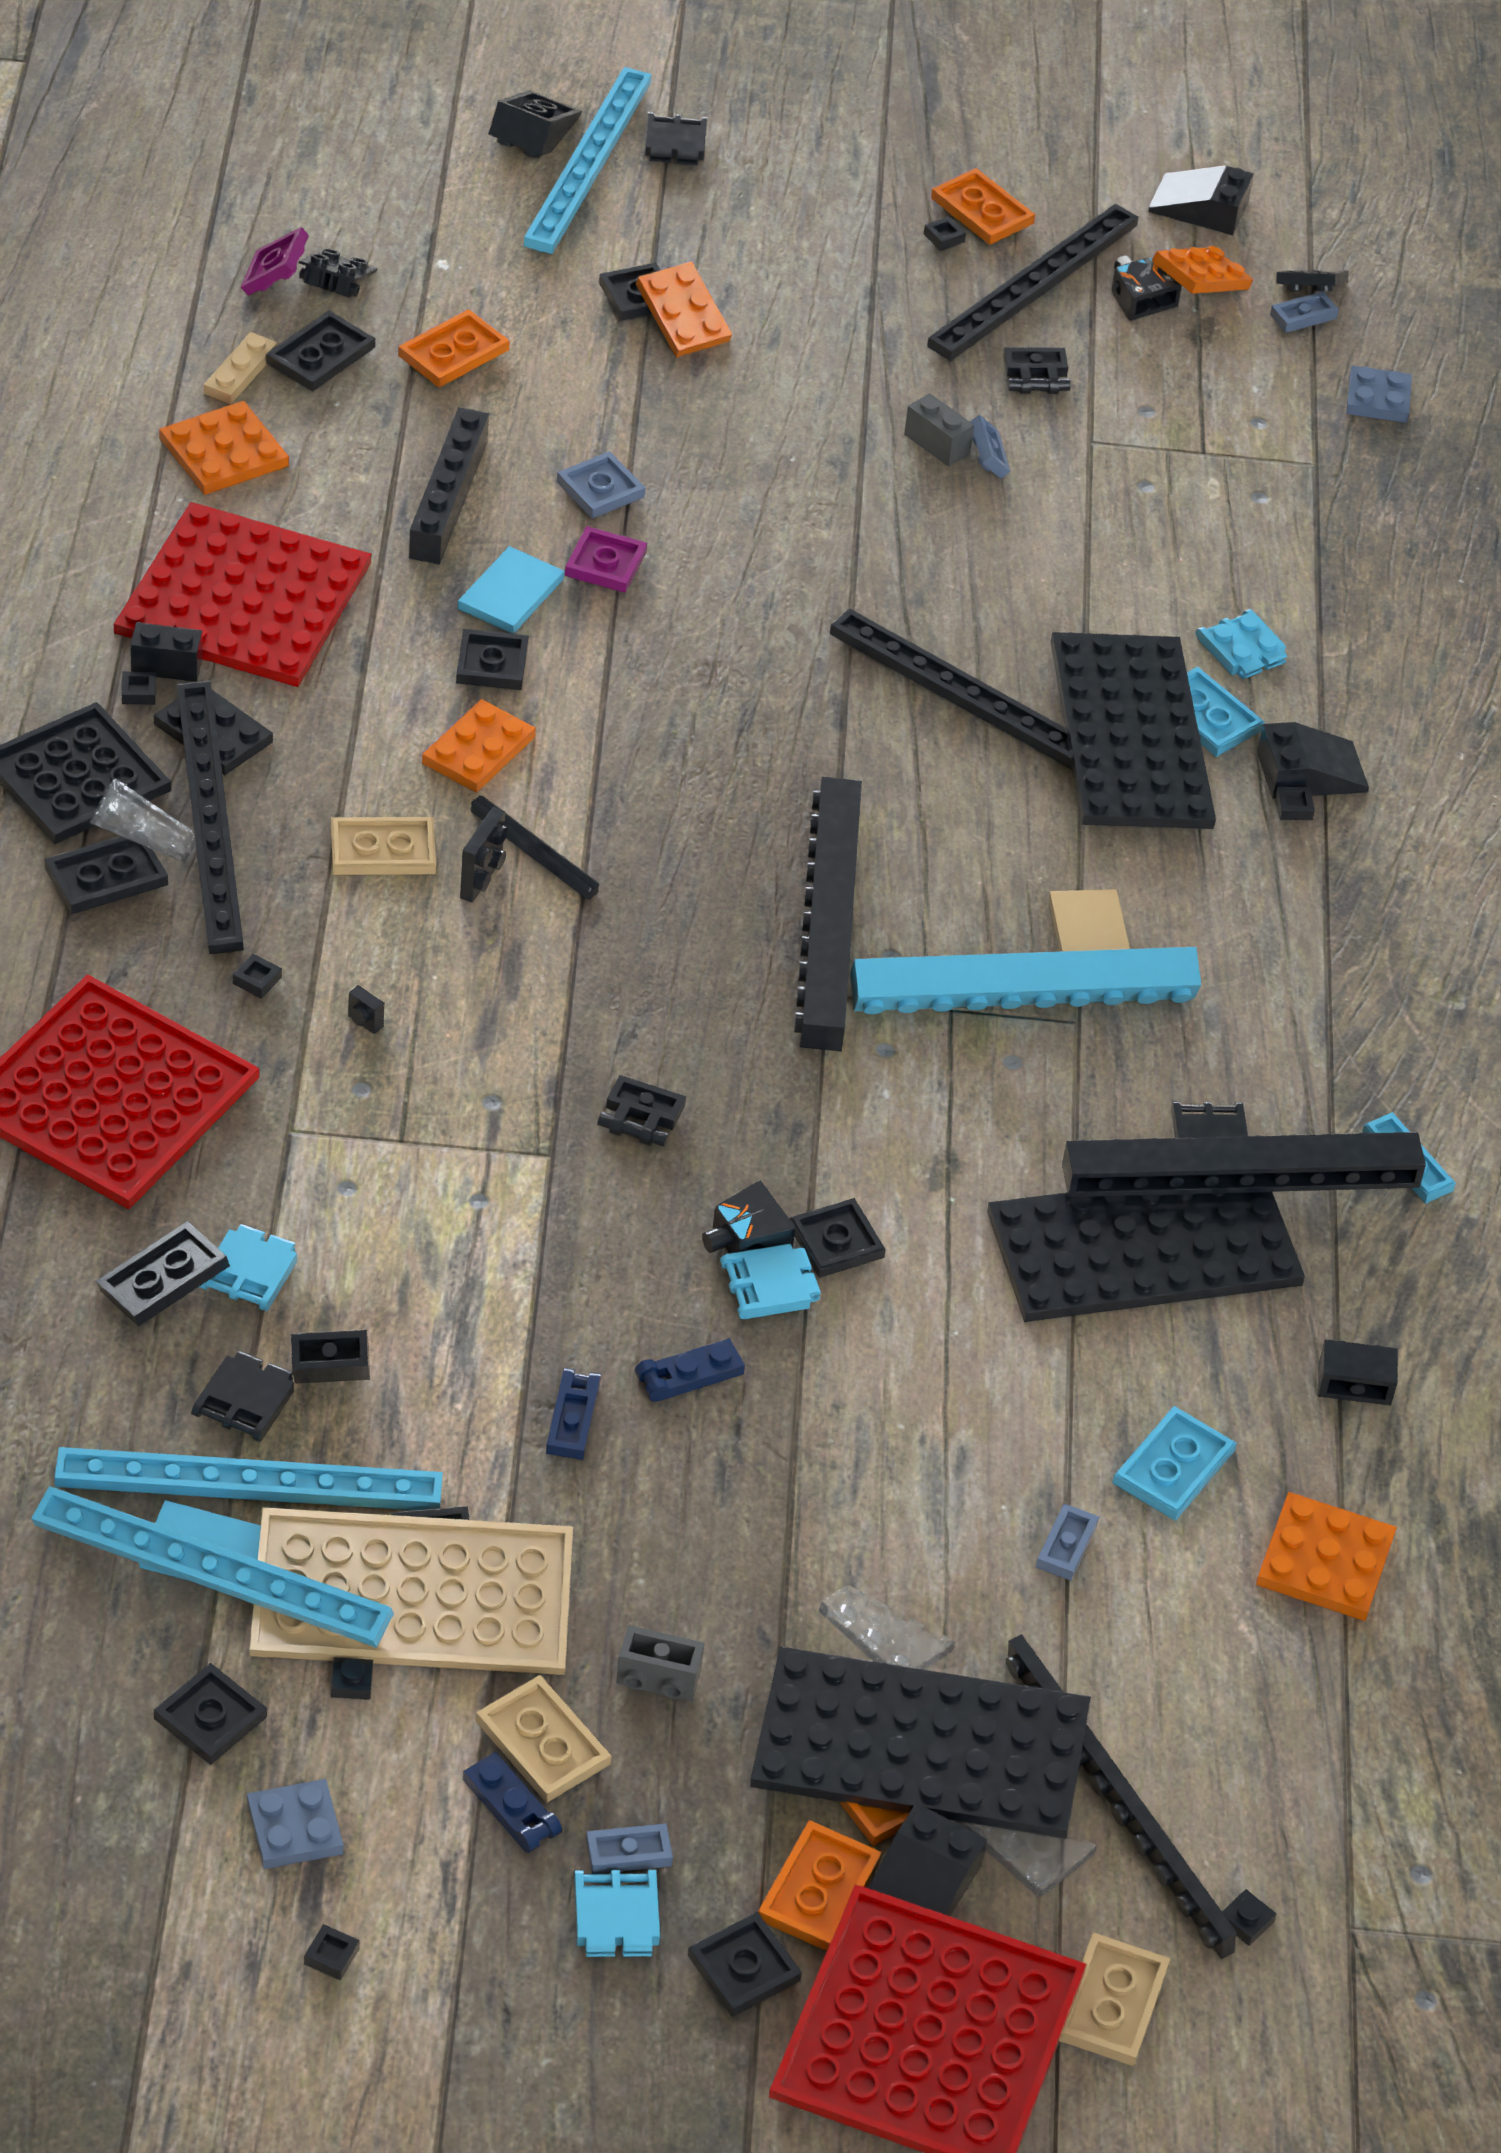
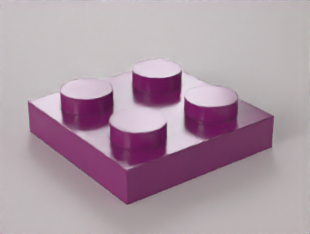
(275, 261)
(605, 559)

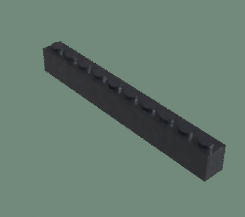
(830, 914)
(1243, 1164)

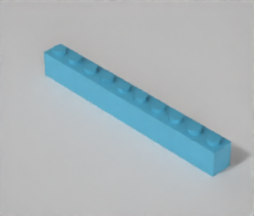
(1025, 979)

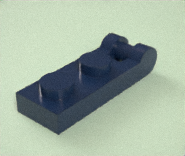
(690, 1370)
(573, 1414)
(511, 1802)

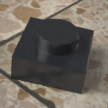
(944, 233)
(138, 688)
(1295, 803)
(257, 976)
(366, 1009)
(352, 1678)
(1249, 1916)
(331, 1952)

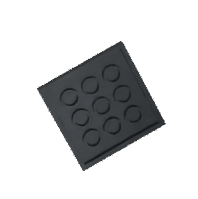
(67, 766)

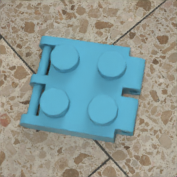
(1243, 644)
(256, 1266)
(772, 1280)
(617, 1913)

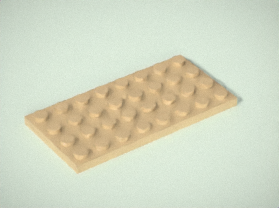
(456, 1589)

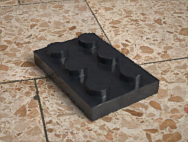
(320, 350)
(237, 732)
(105, 873)
(163, 1273)

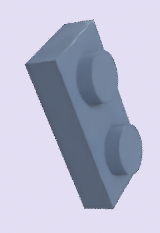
(1304, 312)
(990, 447)
(1067, 1542)
(629, 1848)

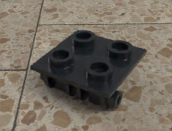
(336, 271)

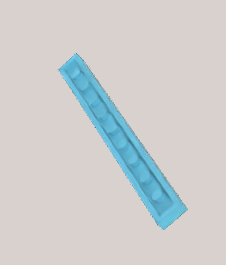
(587, 160)
(248, 1479)
(213, 1566)

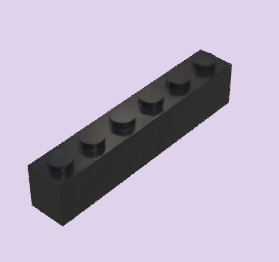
(448, 486)

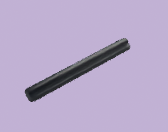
(541, 851)

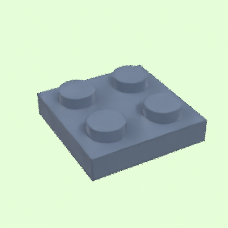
(1379, 393)
(601, 484)
(294, 1824)

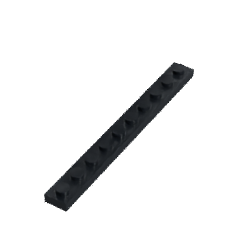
(1032, 282)
(953, 684)
(210, 818)
(1130, 1811)

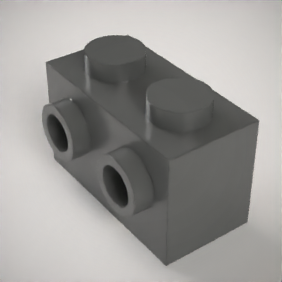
(939, 429)
(660, 1663)

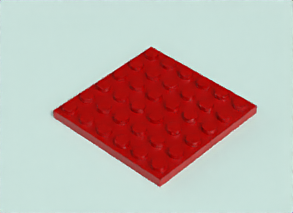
(250, 588)
(114, 1090)
(927, 2029)

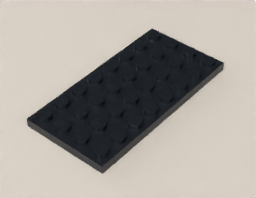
(1132, 731)
(1140, 1250)
(922, 1738)

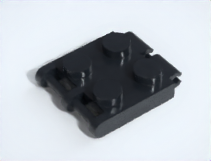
(675, 139)
(1208, 1123)
(245, 1395)

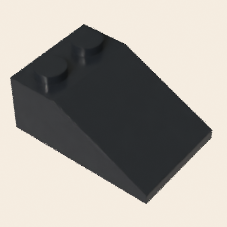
(532, 122)
(1205, 197)
(1309, 758)
(930, 1862)

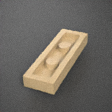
(239, 368)

